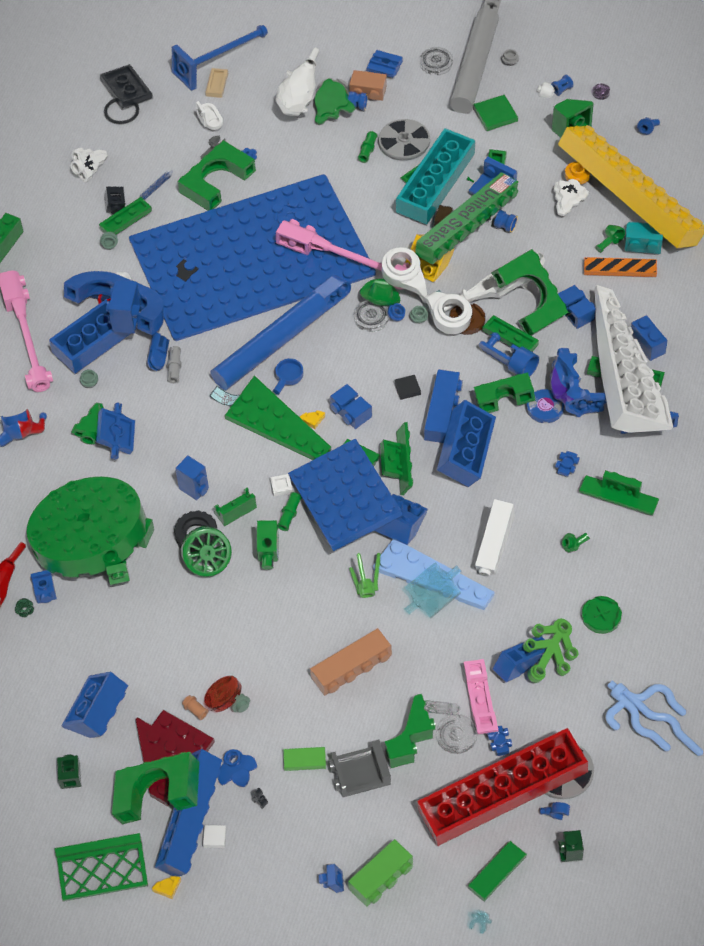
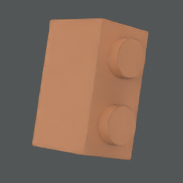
(371, 83)

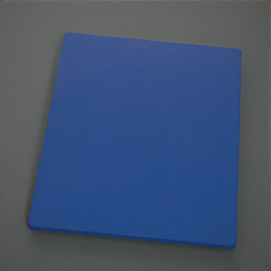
(239, 258)

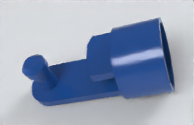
(521, 360)

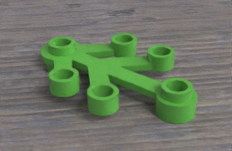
(552, 648)

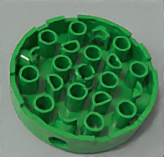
(86, 526)

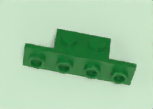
(396, 458)
(620, 491)

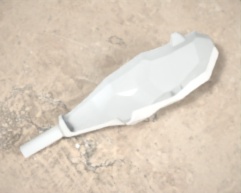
(292, 92)
(483, 289)

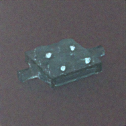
(433, 590)

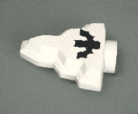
(86, 162)
(569, 195)

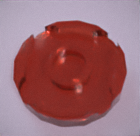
(222, 693)

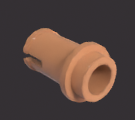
(195, 707)

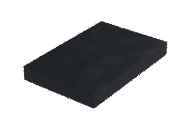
(126, 86)

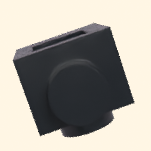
(114, 202)

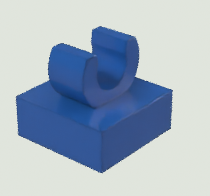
(332, 878)

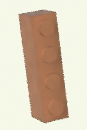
(351, 661)

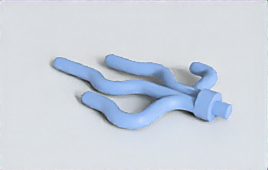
(633, 703)

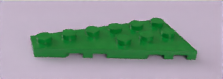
(271, 418)

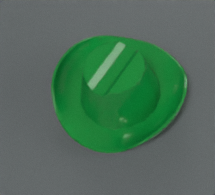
(380, 293)

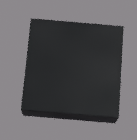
(183, 273)
(407, 387)

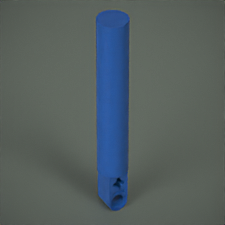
(280, 332)

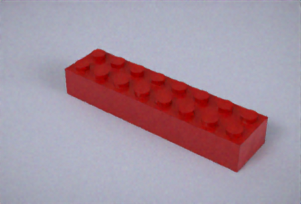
(502, 786)

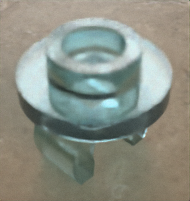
(482, 918)

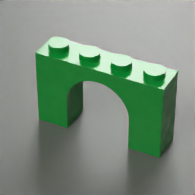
(222, 157)
(550, 305)
(135, 780)

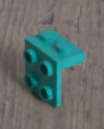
(642, 238)

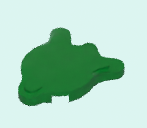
(330, 100)

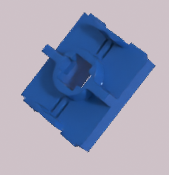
(385, 63)

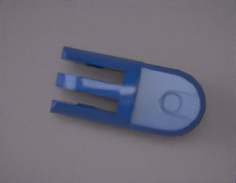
(157, 351)

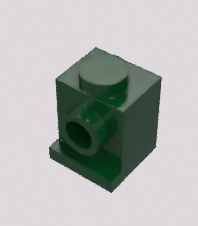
(69, 771)
(571, 846)

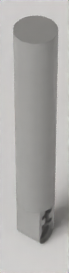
(475, 57)

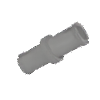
(174, 364)

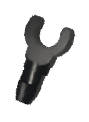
(260, 798)

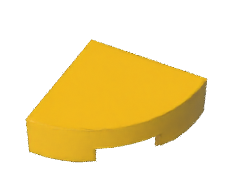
(313, 419)
(167, 886)

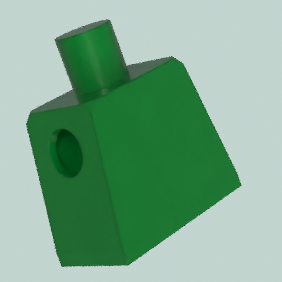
(267, 543)

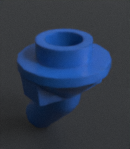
(647, 125)

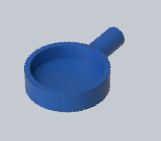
(288, 373)

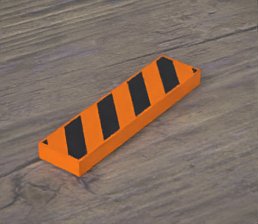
(620, 267)

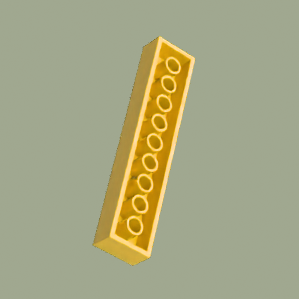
(632, 186)

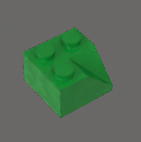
(571, 114)

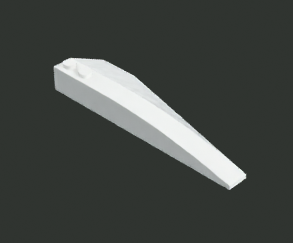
(628, 382)

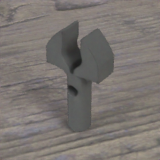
(213, 141)

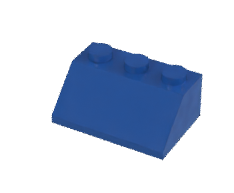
(95, 705)

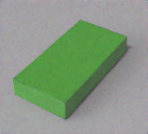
(304, 758)

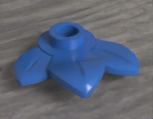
(236, 771)

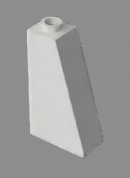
(495, 537)

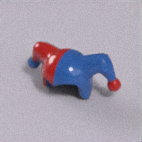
(20, 426)

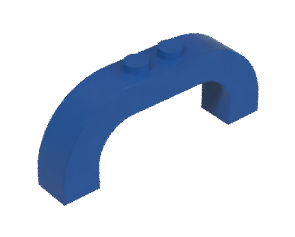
(100, 282)

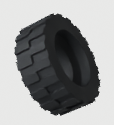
(191, 519)

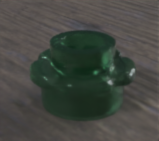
(24, 603)

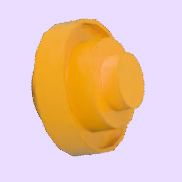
(578, 172)

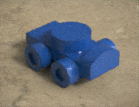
(568, 460)
(500, 743)

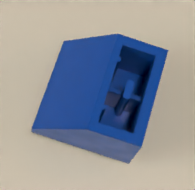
(405, 527)

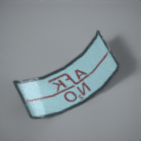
(223, 397)

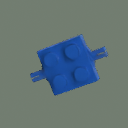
(116, 431)

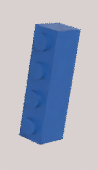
(442, 403)

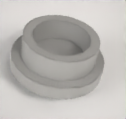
(510, 57)

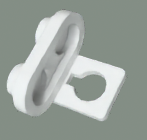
(209, 116)

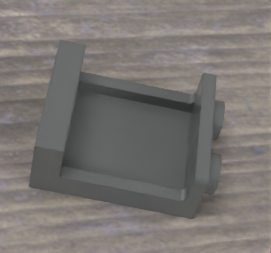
(360, 770)

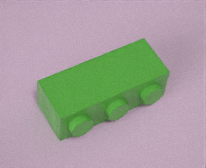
(381, 873)

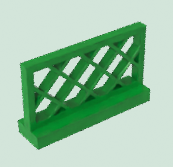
(94, 850)

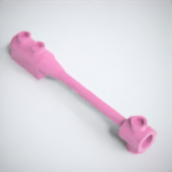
(305, 239)
(15, 299)

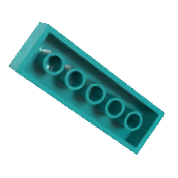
(435, 176)

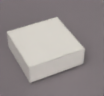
(281, 485)
(214, 836)

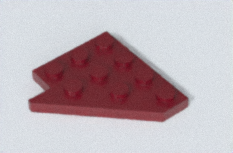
(168, 738)

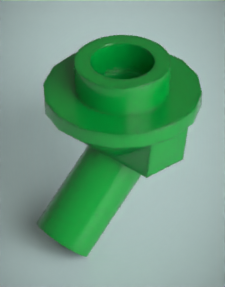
(571, 543)

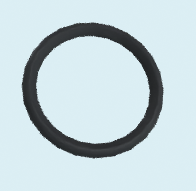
(120, 122)

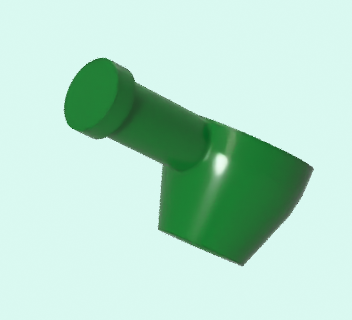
(614, 235)

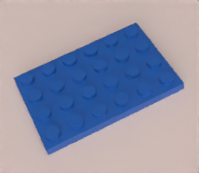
(345, 494)

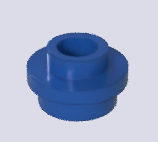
(400, 312)

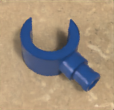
(556, 810)

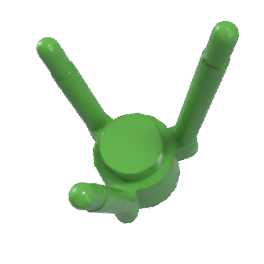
(366, 587)

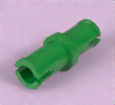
(367, 146)
(289, 511)

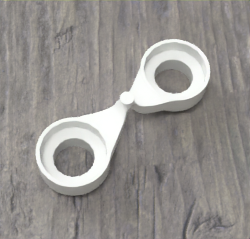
(413, 280)

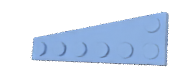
(407, 563)

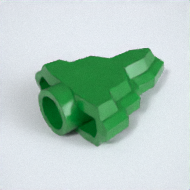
(88, 425)

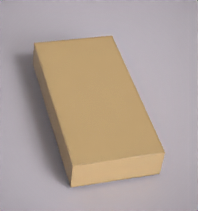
(216, 82)

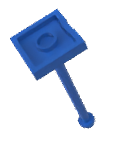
(186, 68)

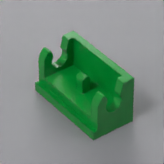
(236, 508)

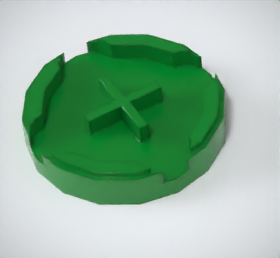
(601, 614)

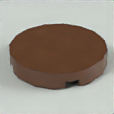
(477, 318)

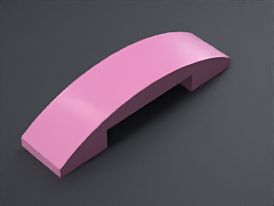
(480, 697)

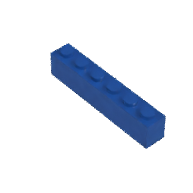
(187, 824)

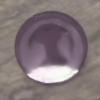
(601, 91)

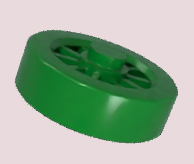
(206, 551)

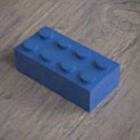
(85, 339)
(466, 443)

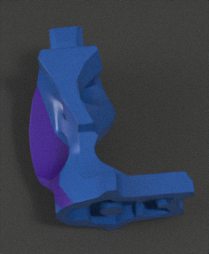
(566, 386)

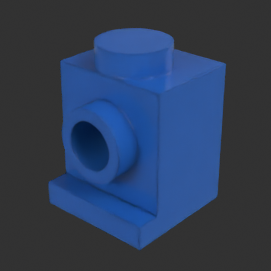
(43, 587)

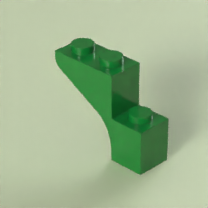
(419, 728)

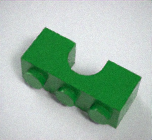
(517, 387)

